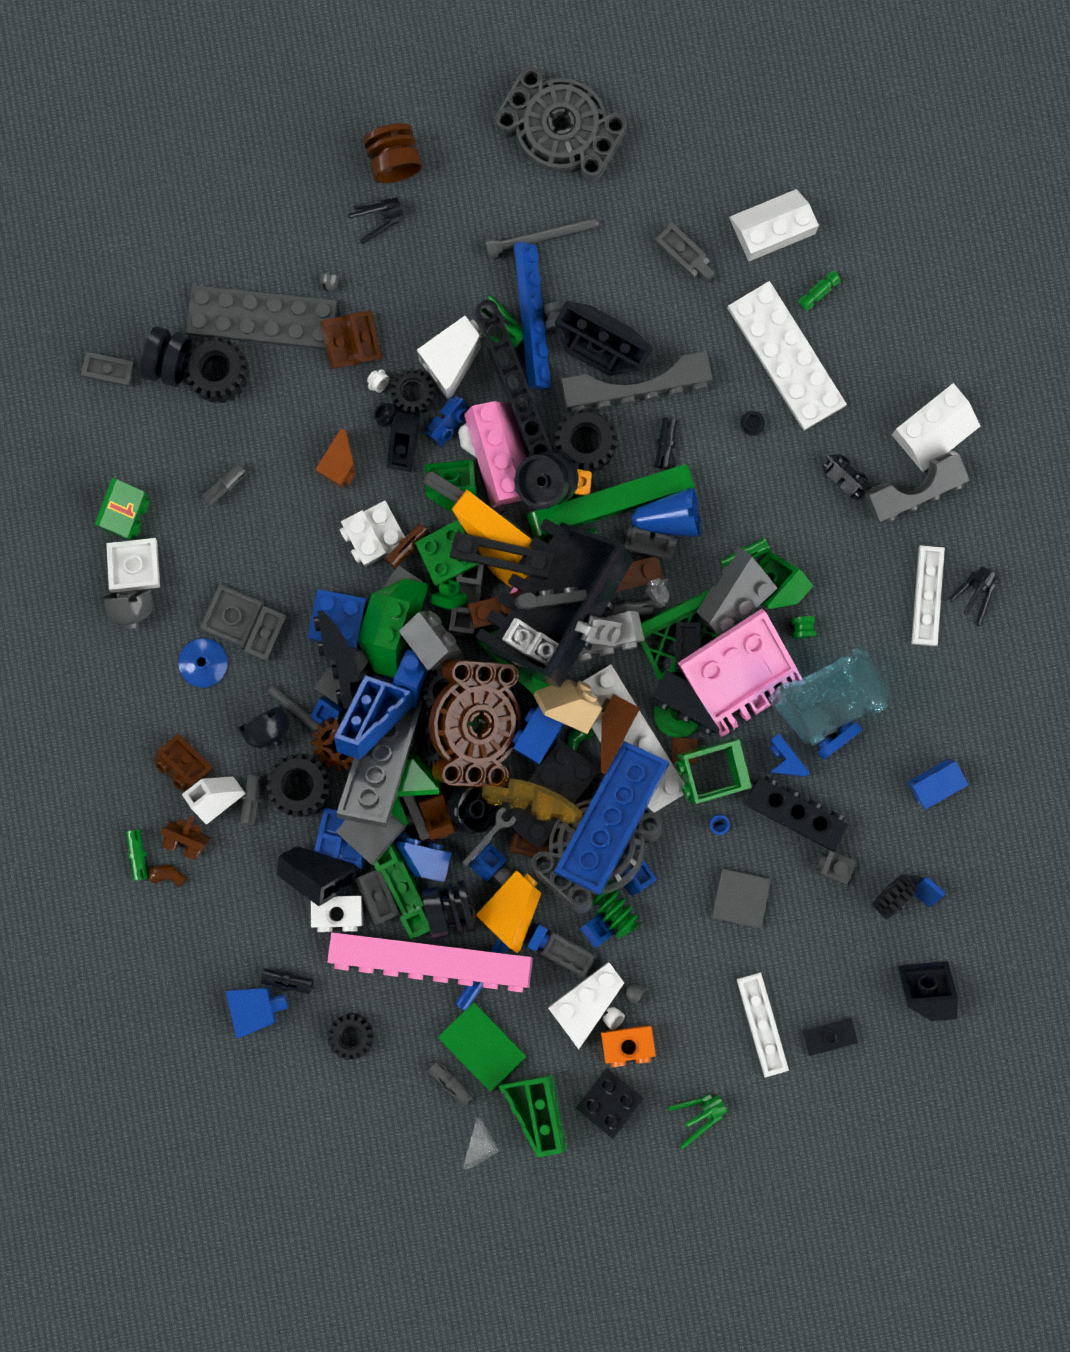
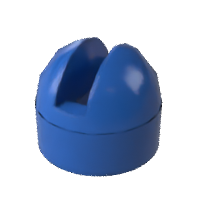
(721, 828)

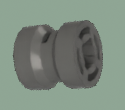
(552, 310)

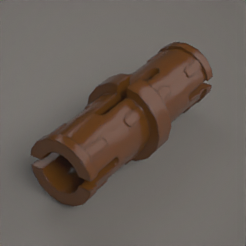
(395, 556)

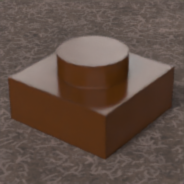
(682, 745)

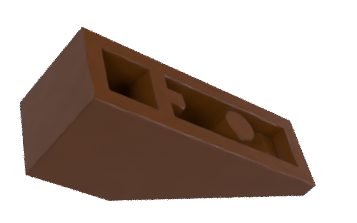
(615, 724)

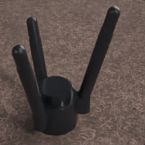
(389, 209)
(983, 582)

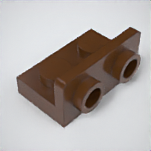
(181, 763)

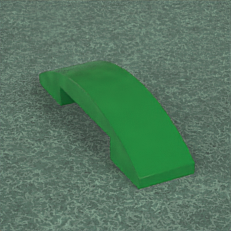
(404, 891)

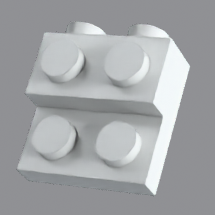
(372, 533)

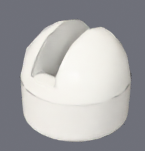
(613, 1018)

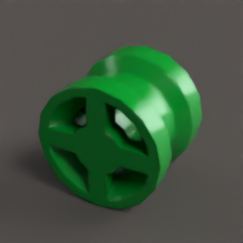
(803, 627)

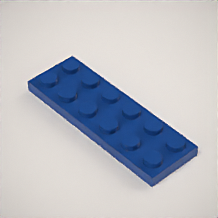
(611, 818)

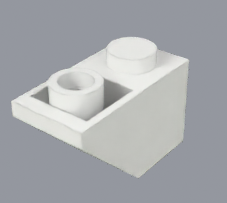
(213, 796)

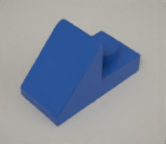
(791, 765)

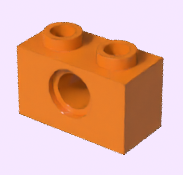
(640, 1035)

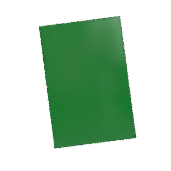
(482, 1046)

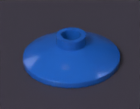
(215, 665)

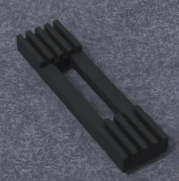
(536, 565)

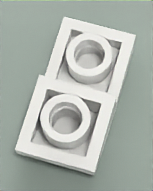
(530, 642)

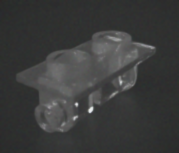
(657, 592)

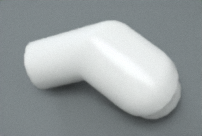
(465, 439)

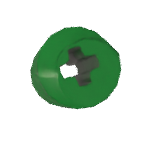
(616, 913)

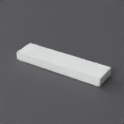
(928, 595)
(762, 1024)

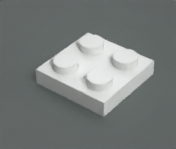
(133, 565)

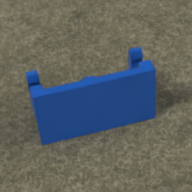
(937, 783)

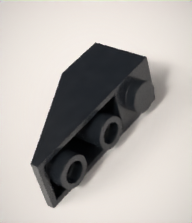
(680, 697)

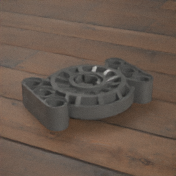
(557, 101)
(620, 875)

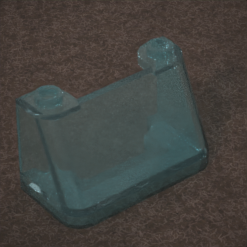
(832, 696)

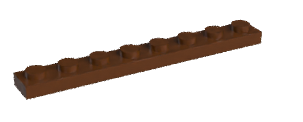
(638, 574)

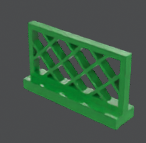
(664, 620)

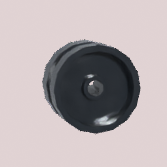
(165, 356)
(546, 479)

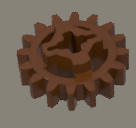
(326, 744)

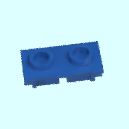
(443, 429)

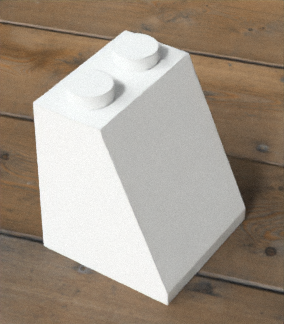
(451, 354)

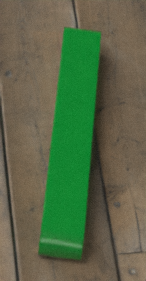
(613, 500)

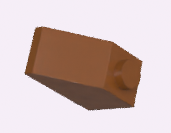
(338, 462)

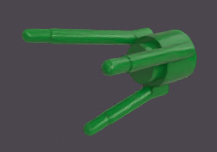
(515, 331)
(712, 1110)

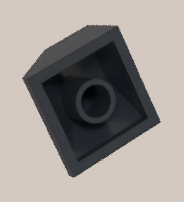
(930, 990)

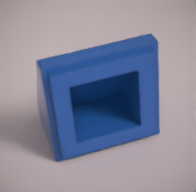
(488, 862)
(641, 880)
(928, 891)

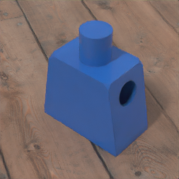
(412, 675)
(253, 1009)

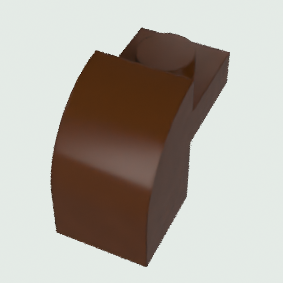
(435, 815)

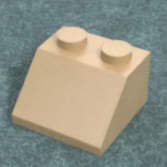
(570, 704)

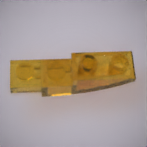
(544, 801)

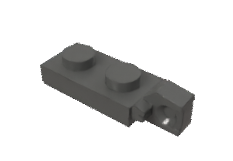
(684, 252)

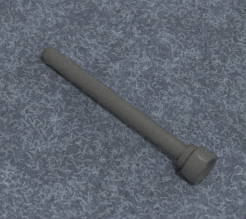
(496, 247)

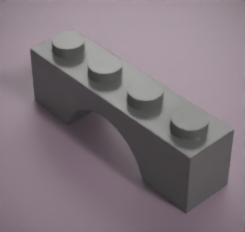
(943, 475)

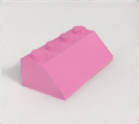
(496, 449)

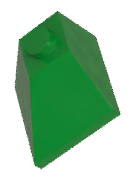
(457, 473)
(789, 580)
(417, 778)

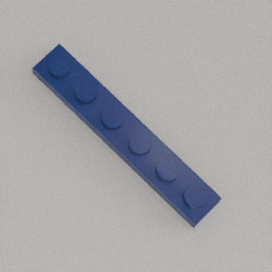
(532, 316)

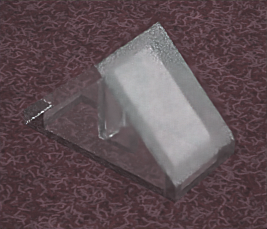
(481, 1145)

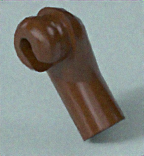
(165, 872)

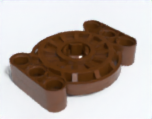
(498, 723)

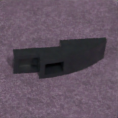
(336, 648)

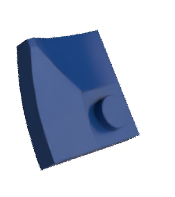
(331, 843)

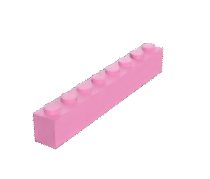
(430, 960)

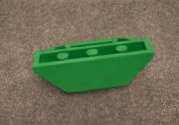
(385, 616)

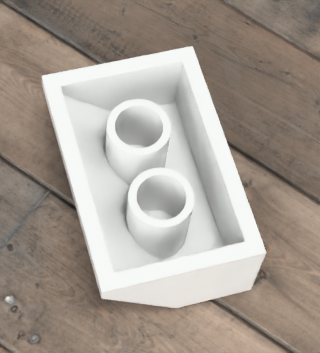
(774, 224)
(937, 427)

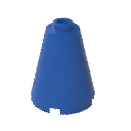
(670, 515)

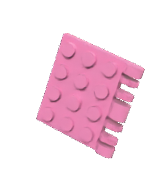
(739, 670)

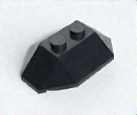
(600, 339)

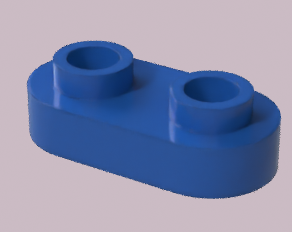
(830, 745)

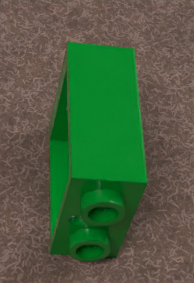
(737, 767)

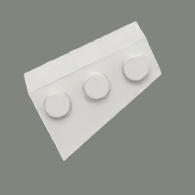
(585, 1003)

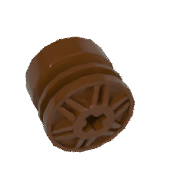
(392, 153)

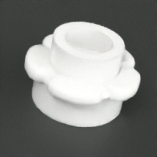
(378, 381)

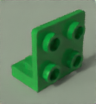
(436, 554)

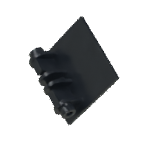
(610, 1103)

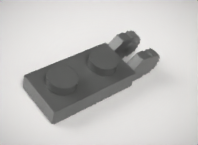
(548, 598)

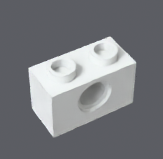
(353, 914)

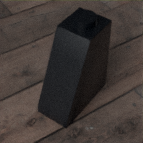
(315, 874)

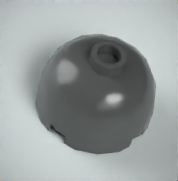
(128, 607)

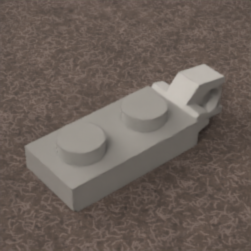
(599, 630)

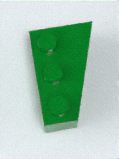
(538, 1111)

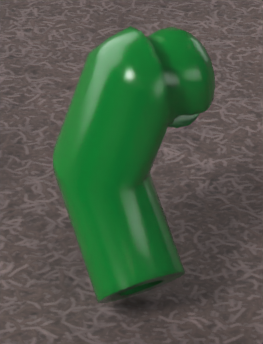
(577, 736)

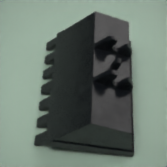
(580, 561)

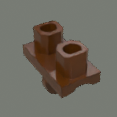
(186, 833)

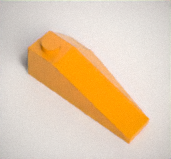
(486, 523)

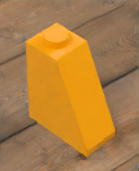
(512, 909)

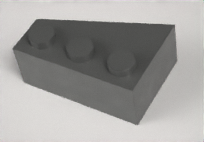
(736, 594)

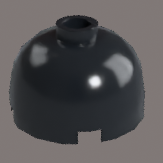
(266, 729)
(469, 810)

